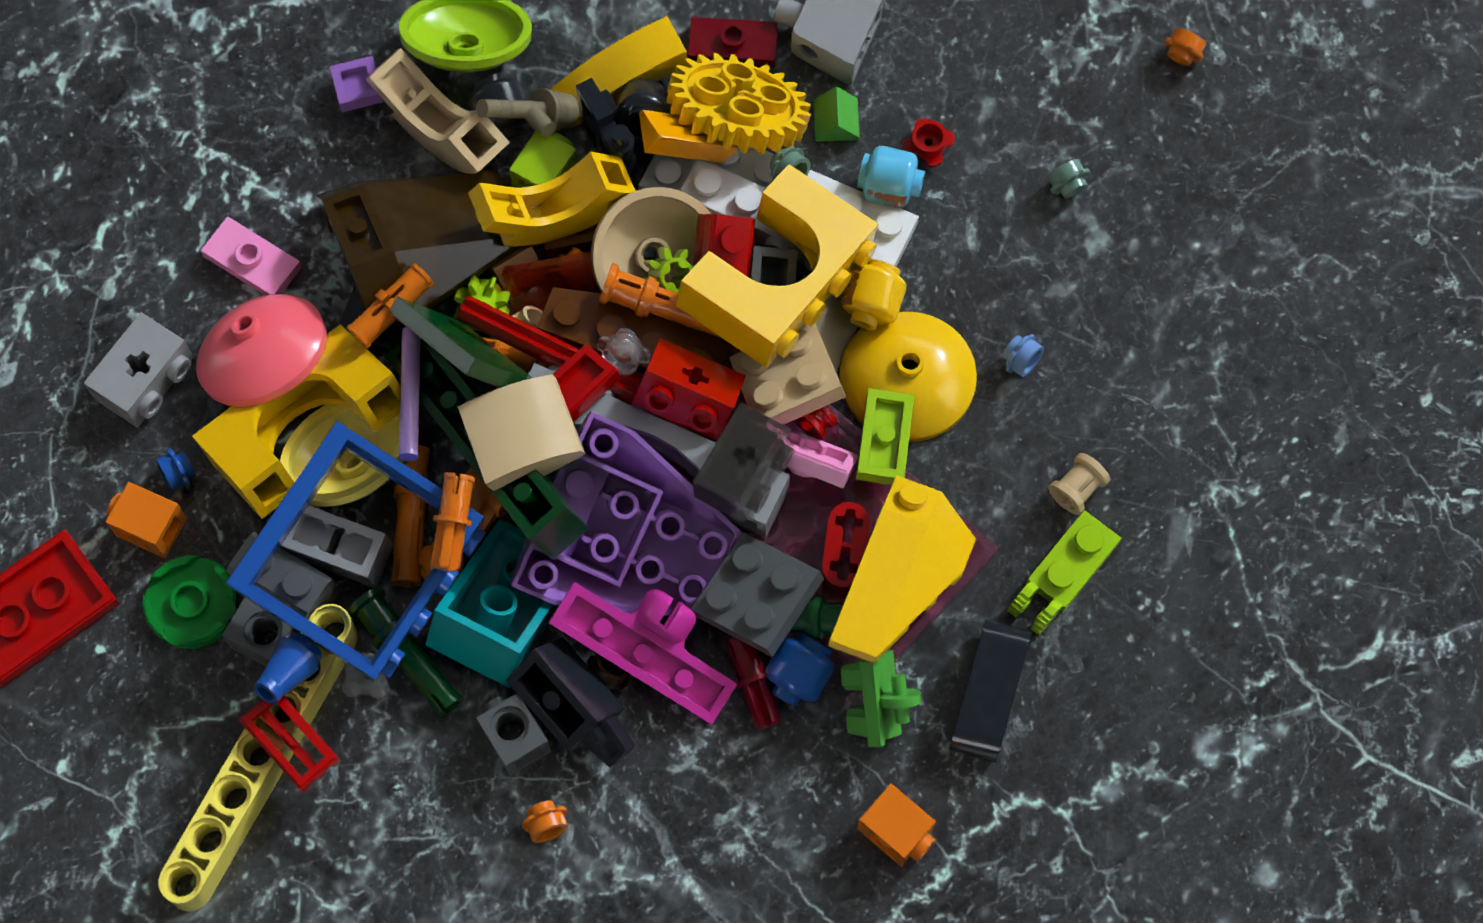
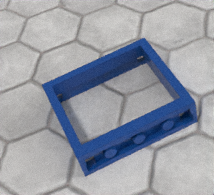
(289, 512)

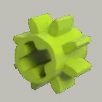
(664, 263)
(486, 291)

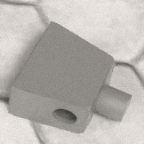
(831, 32)

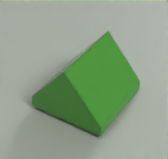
(836, 116)

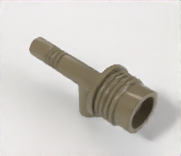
(544, 110)

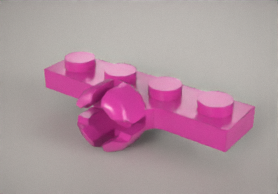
(646, 646)

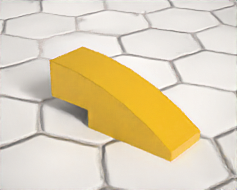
(643, 54)

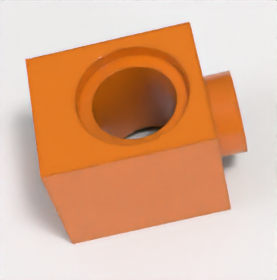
(145, 519)
(898, 826)

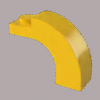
(554, 207)

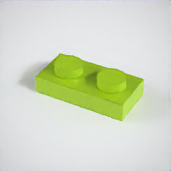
(884, 436)

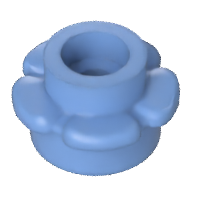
(1022, 354)

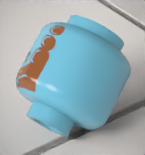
(890, 177)

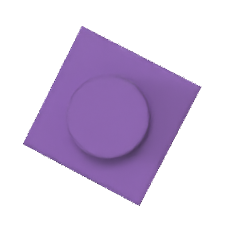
(351, 86)

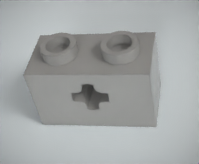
(143, 348)

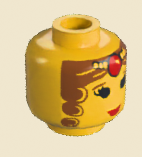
(874, 294)

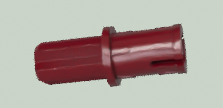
(754, 683)

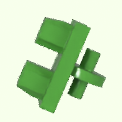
(884, 699)

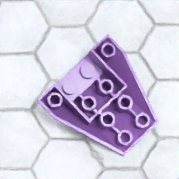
(640, 524)

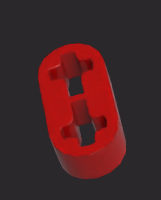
(835, 546)

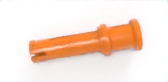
(646, 298)

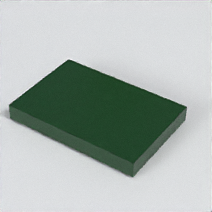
(458, 344)

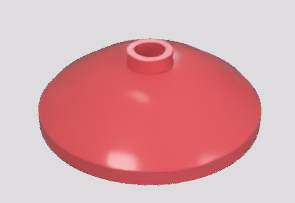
(261, 350)

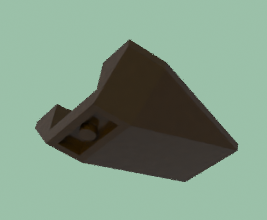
(409, 221)

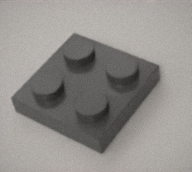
(757, 594)

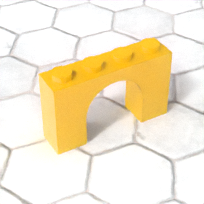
(767, 318)
(244, 438)

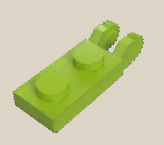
(1067, 569)

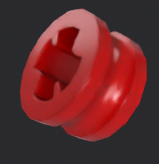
(816, 422)

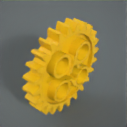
(738, 103)

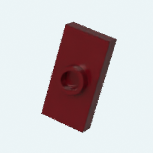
(735, 37)

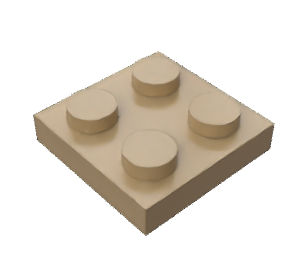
(791, 384)

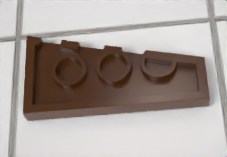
(581, 319)

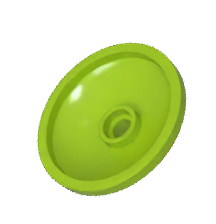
(465, 33)

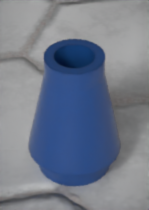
(289, 666)

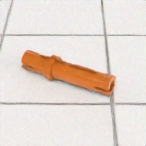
(409, 527)

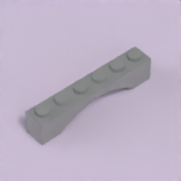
(682, 447)

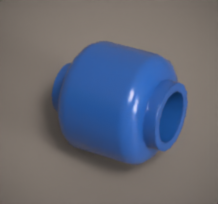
(800, 669)

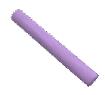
(409, 395)

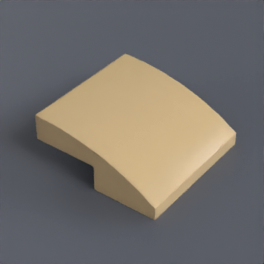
(521, 430)

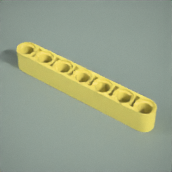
(257, 780)

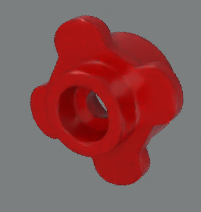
(929, 130)

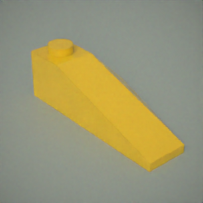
(907, 564)

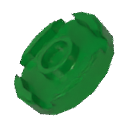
(189, 602)

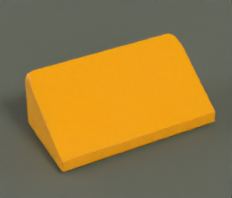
(667, 137)

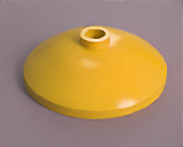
(941, 382)

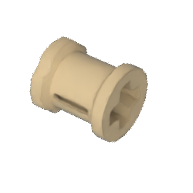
(1079, 483)

